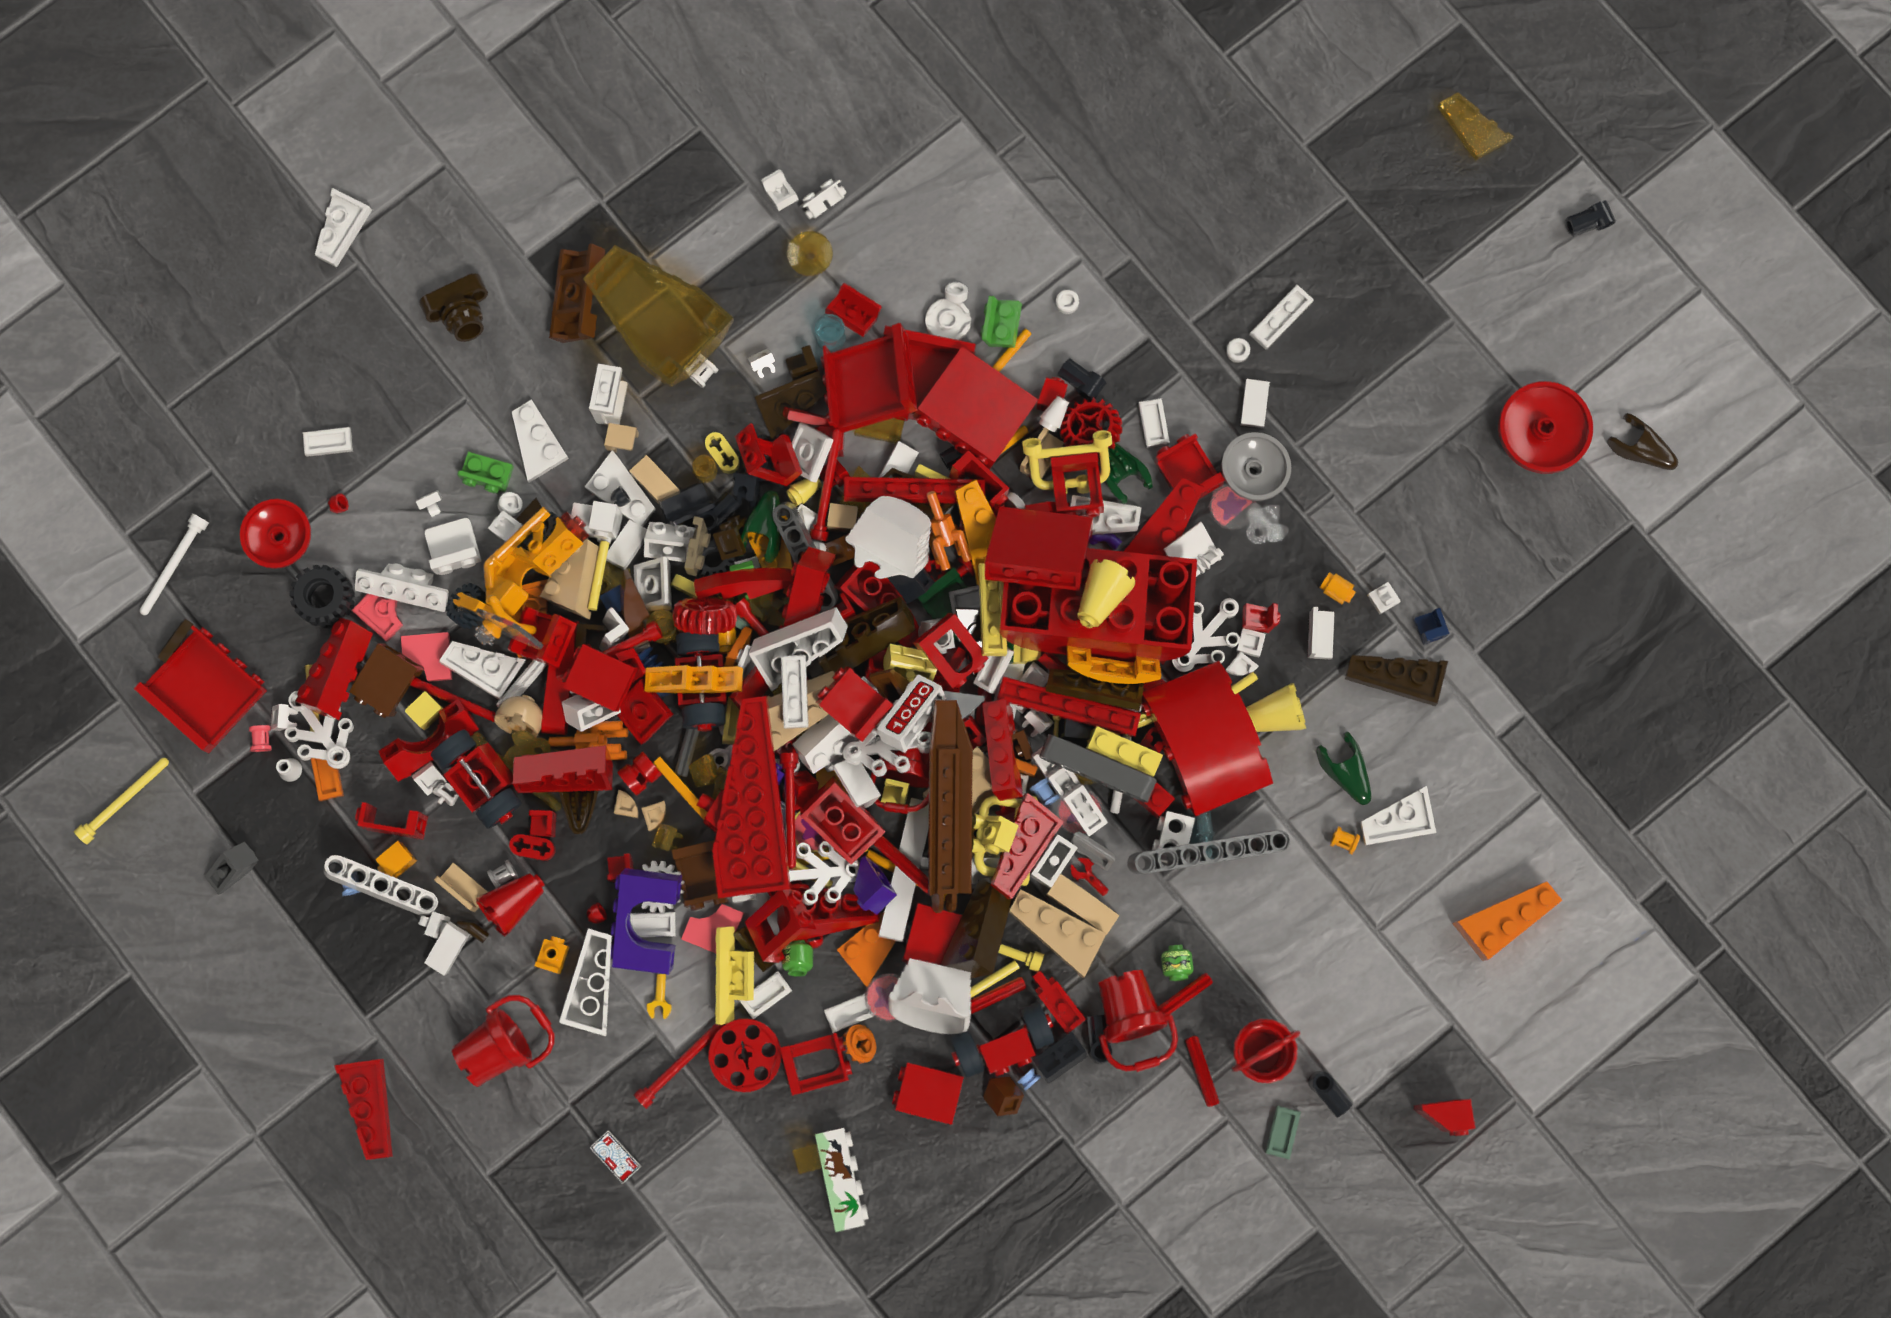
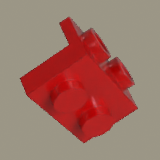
(854, 309)

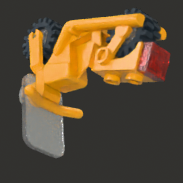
(549, 543)

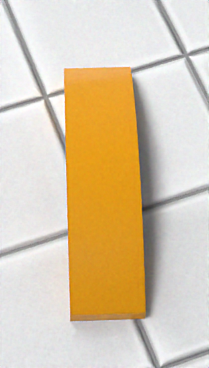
(1113, 671)

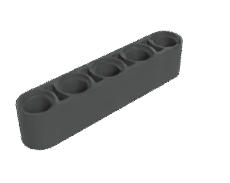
(795, 547)
(1098, 768)

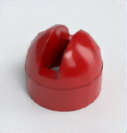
(333, 503)
(596, 913)
(816, 943)

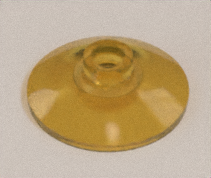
(807, 243)

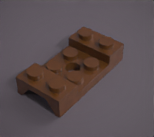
(570, 313)

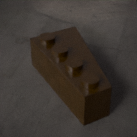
(869, 634)
(979, 931)

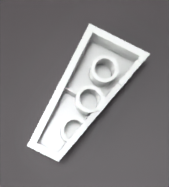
(824, 742)

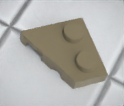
(696, 545)

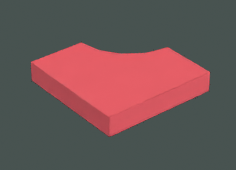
(379, 615)
(427, 651)
(703, 930)

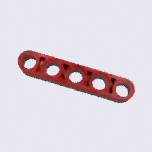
(553, 715)

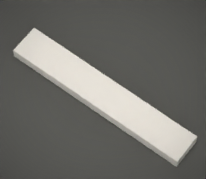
(912, 847)

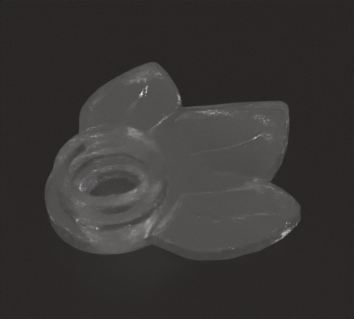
(1267, 522)

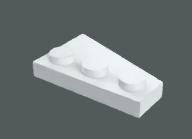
(341, 227)
(536, 441)
(611, 476)
(1115, 518)
(483, 668)
(1401, 820)

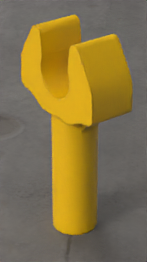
(659, 998)

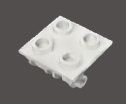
(1195, 545)

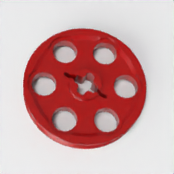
(738, 1065)

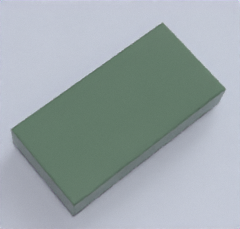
(1283, 1132)

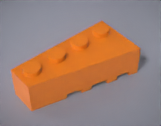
(1503, 922)

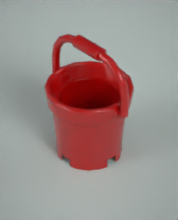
(916, 776)
(1132, 1014)
(499, 1043)
(1265, 1051)

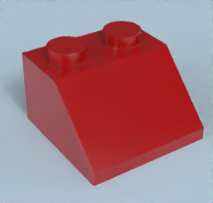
(1449, 1116)

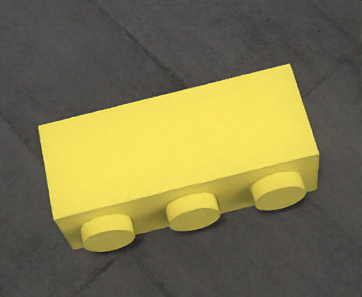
(1124, 751)

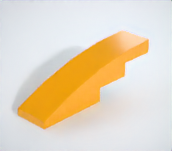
(693, 679)

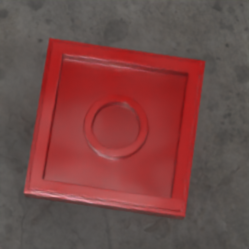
(643, 712)

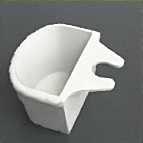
(891, 536)
(932, 998)

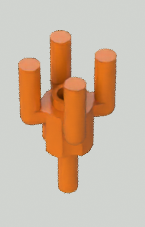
(945, 534)
(596, 736)

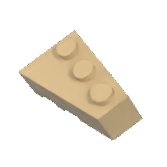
(572, 581)

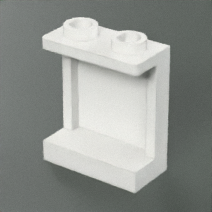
(608, 395)

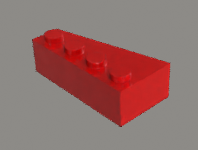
(809, 582)
(334, 669)

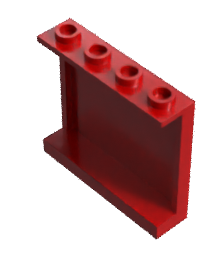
(929, 360)
(869, 381)
(975, 407)
(1038, 548)
(202, 690)

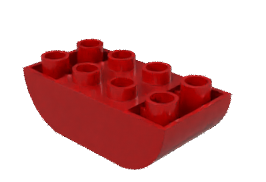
(1147, 623)

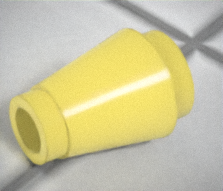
(802, 491)

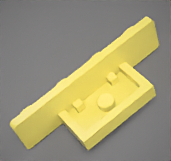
(733, 975)

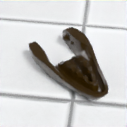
(1649, 448)
(578, 808)

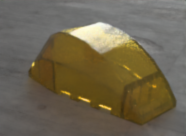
(658, 315)

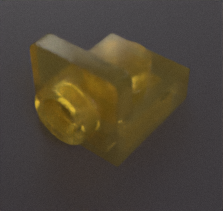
(765, 605)
(704, 771)

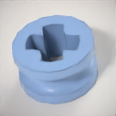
(1029, 1079)

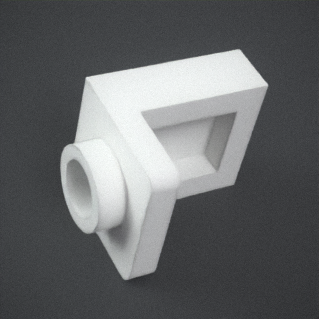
(779, 190)

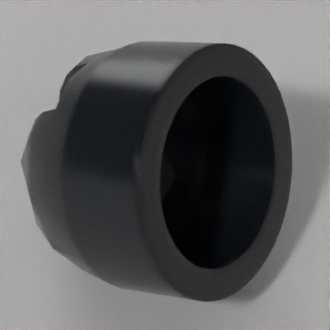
(620, 496)

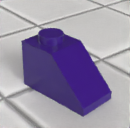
(872, 887)

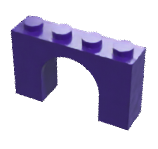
(630, 949)

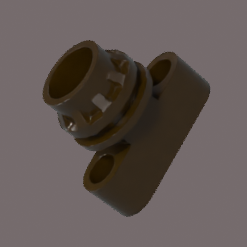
(457, 307)

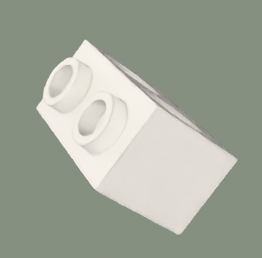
(1168, 837)

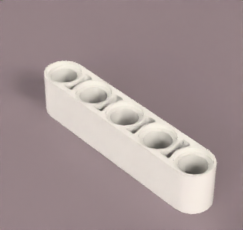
(371, 876)

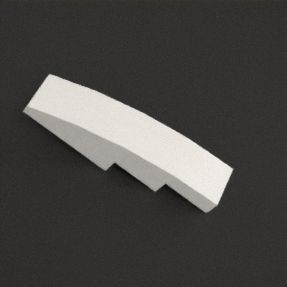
(1072, 794)

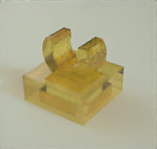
(665, 836)

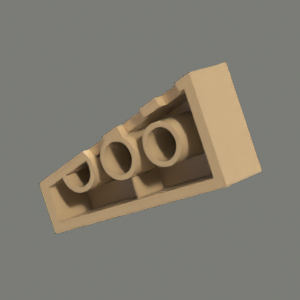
(815, 712)
(1062, 933)

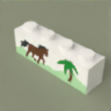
(840, 1179)

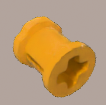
(1345, 840)

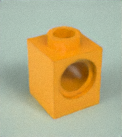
(395, 860)

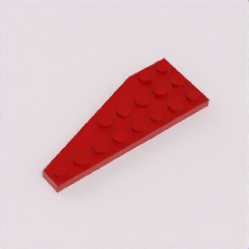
(750, 829)

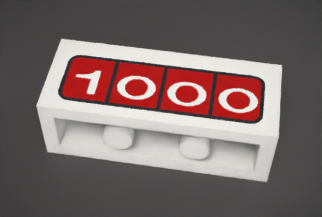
(910, 713)

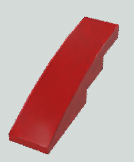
(750, 581)

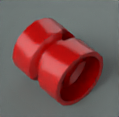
(642, 765)

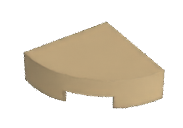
(625, 805)
(654, 814)

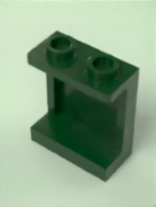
(937, 600)

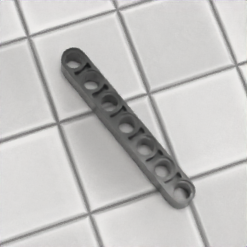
(1219, 852)

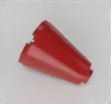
(510, 902)

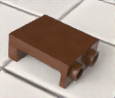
(384, 680)
(698, 875)

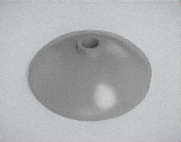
(1265, 456)

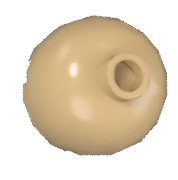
(519, 714)

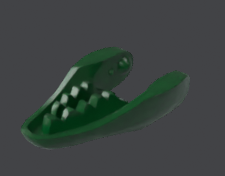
(1124, 465)
(762, 522)
(1350, 774)

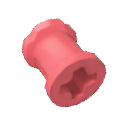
(260, 738)

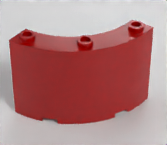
(1208, 738)

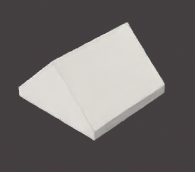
(653, 583)

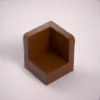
(1003, 1096)

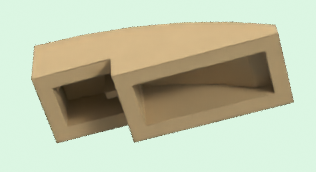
(653, 479)
(1082, 904)

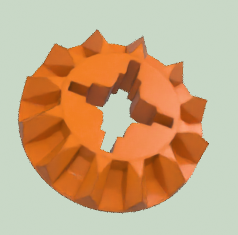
(867, 1048)

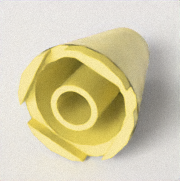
(1104, 590)
(1278, 711)

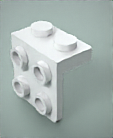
(452, 546)

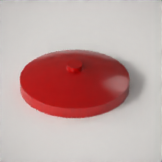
(1545, 427)

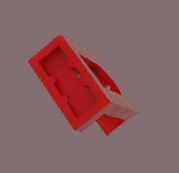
(780, 451)
(1075, 463)
(926, 641)
(768, 944)
(827, 1042)

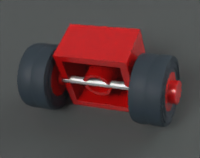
(701, 710)
(478, 777)
(1007, 1049)

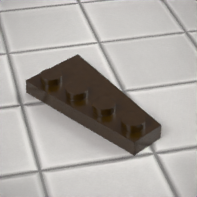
(1411, 679)
(1077, 685)

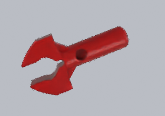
(1088, 876)

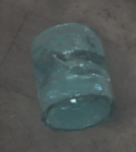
(830, 332)

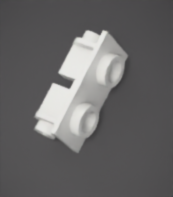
(829, 192)

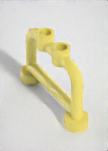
(1101, 442)
(980, 824)

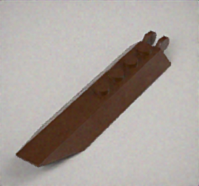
(949, 807)

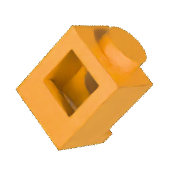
(552, 964)

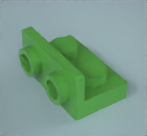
(1001, 322)
(486, 472)

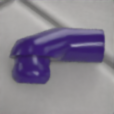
(1112, 540)

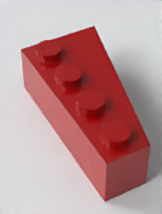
(564, 771)

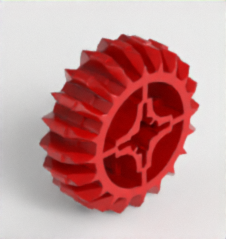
(1090, 418)
(704, 615)

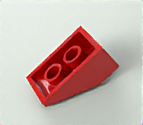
(840, 822)

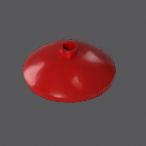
(263, 525)

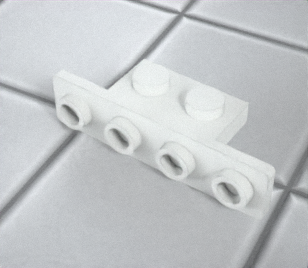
(403, 585)

